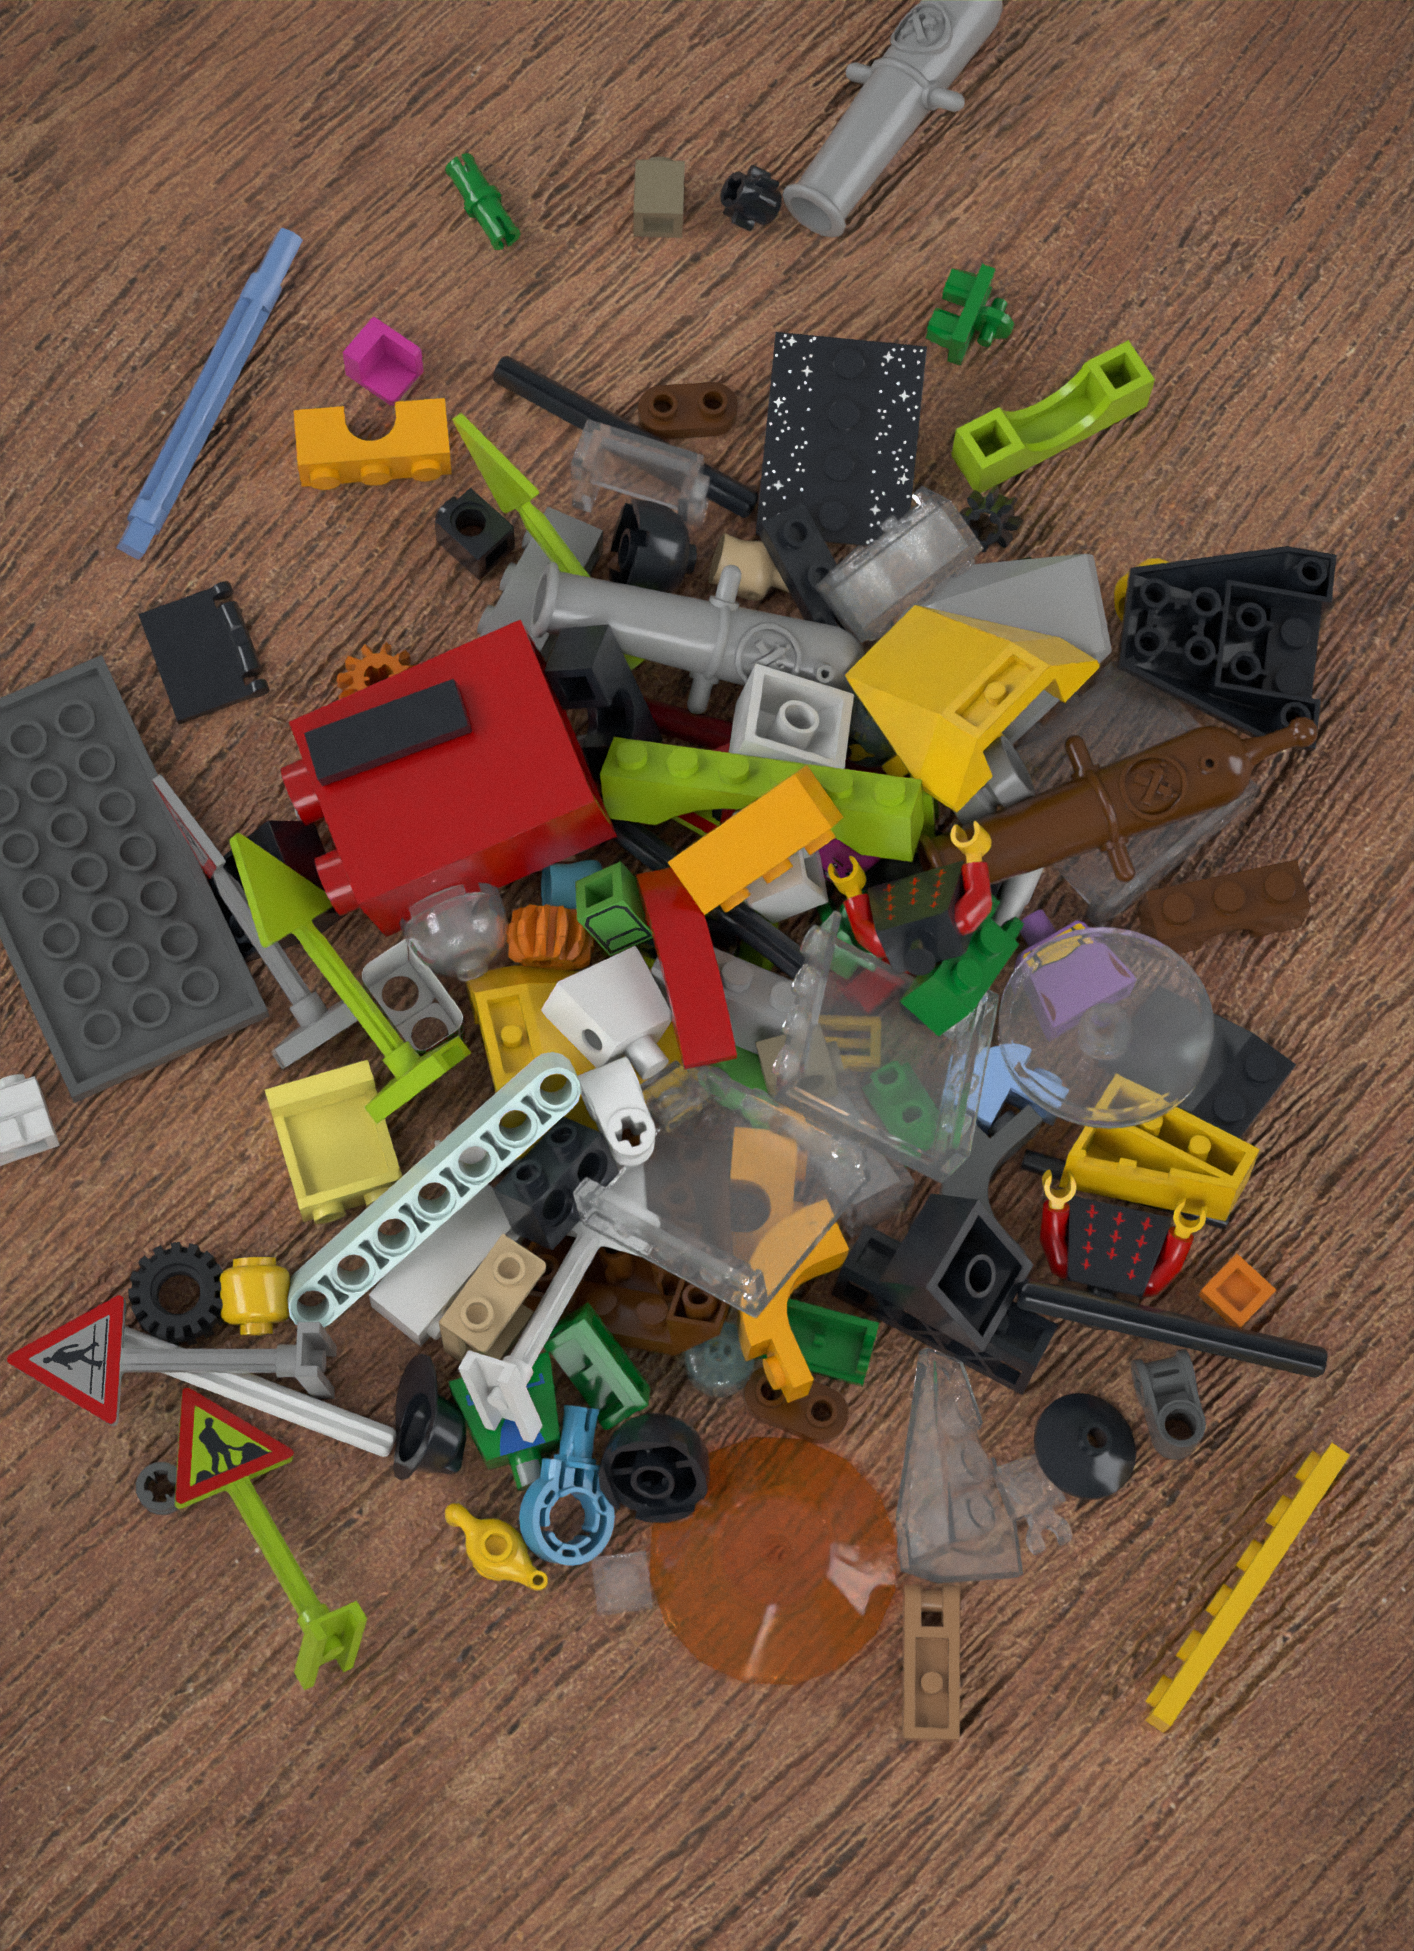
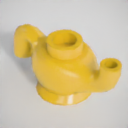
(496, 1548)

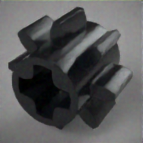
(751, 198)
(1001, 513)

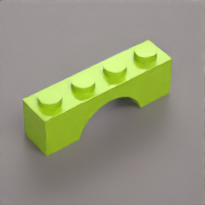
(1094, 399)

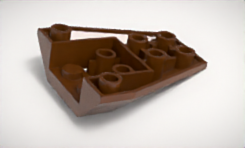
(635, 1297)

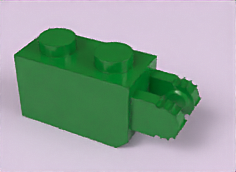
(961, 982)

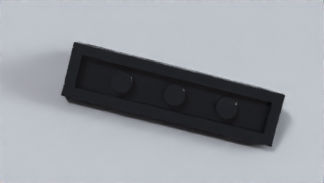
(1017, 1340)

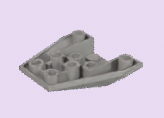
(1037, 595)

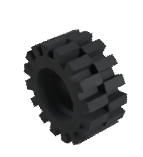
(157, 1270)

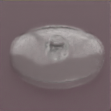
(1105, 1027)

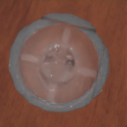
(457, 931)

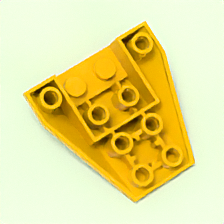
(951, 686)
(516, 1031)

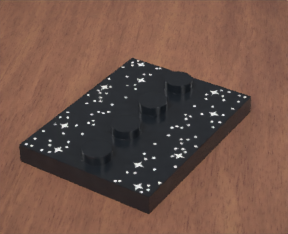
(842, 433)

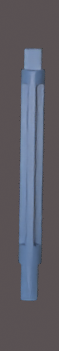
(208, 396)

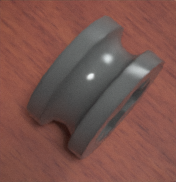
(147, 1497)

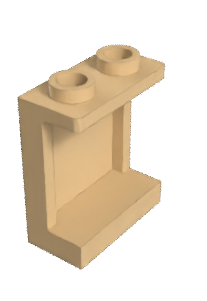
(489, 1308)

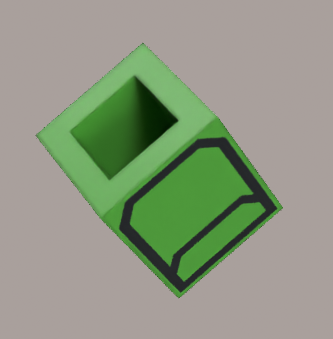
(612, 909)

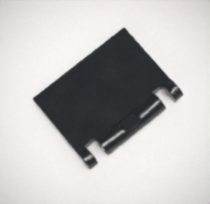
(203, 653)

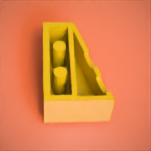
(1164, 1163)

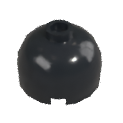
(651, 547)
(655, 1468)

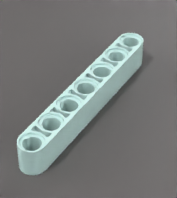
(439, 1166)

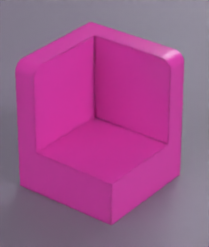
(383, 361)

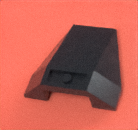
(1231, 633)

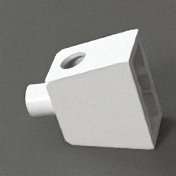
(613, 1013)

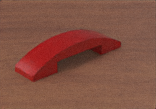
(688, 969)

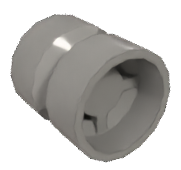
(1007, 786)

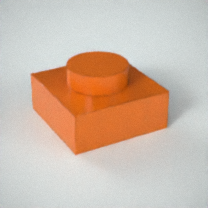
(1237, 1292)

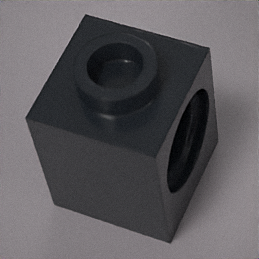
(478, 552)

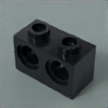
(541, 1186)

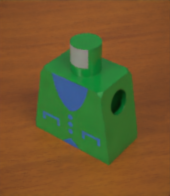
(505, 1443)

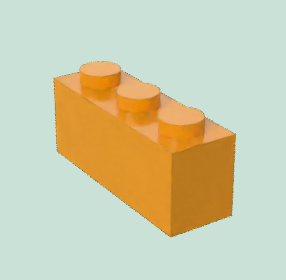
(757, 842)

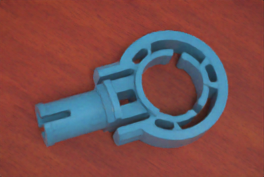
(575, 1474)

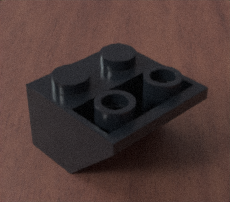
(297, 848)

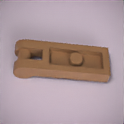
(931, 1665)

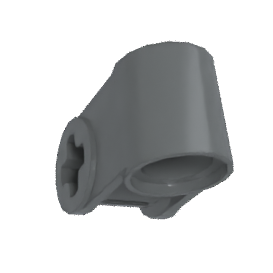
(1168, 1393)

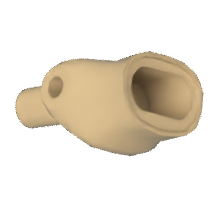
(753, 560)

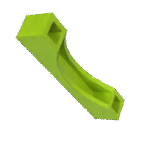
(663, 781)

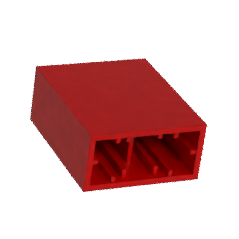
(461, 810)

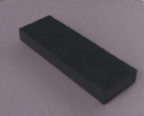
(388, 732)

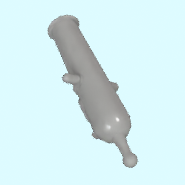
(896, 96)
(694, 634)

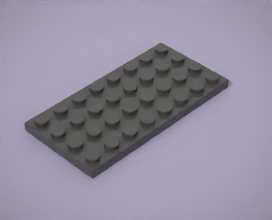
(105, 893)

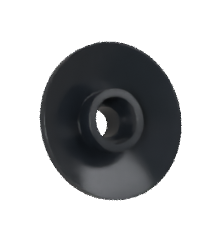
(1069, 1457)

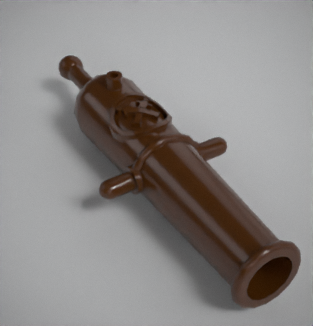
(1118, 801)

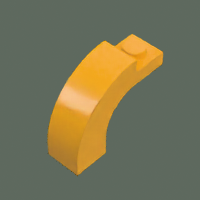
(771, 1329)

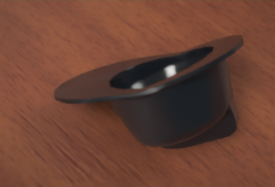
(427, 1425)

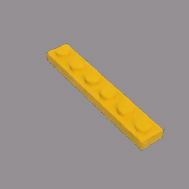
(1231, 1604)

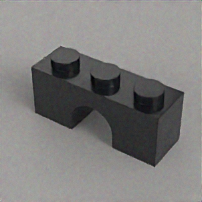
(594, 675)

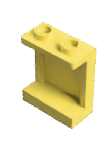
(332, 1142)

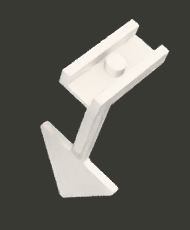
(499, 1385)

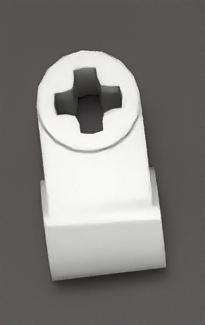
(615, 1104)

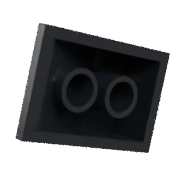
(1238, 1079)

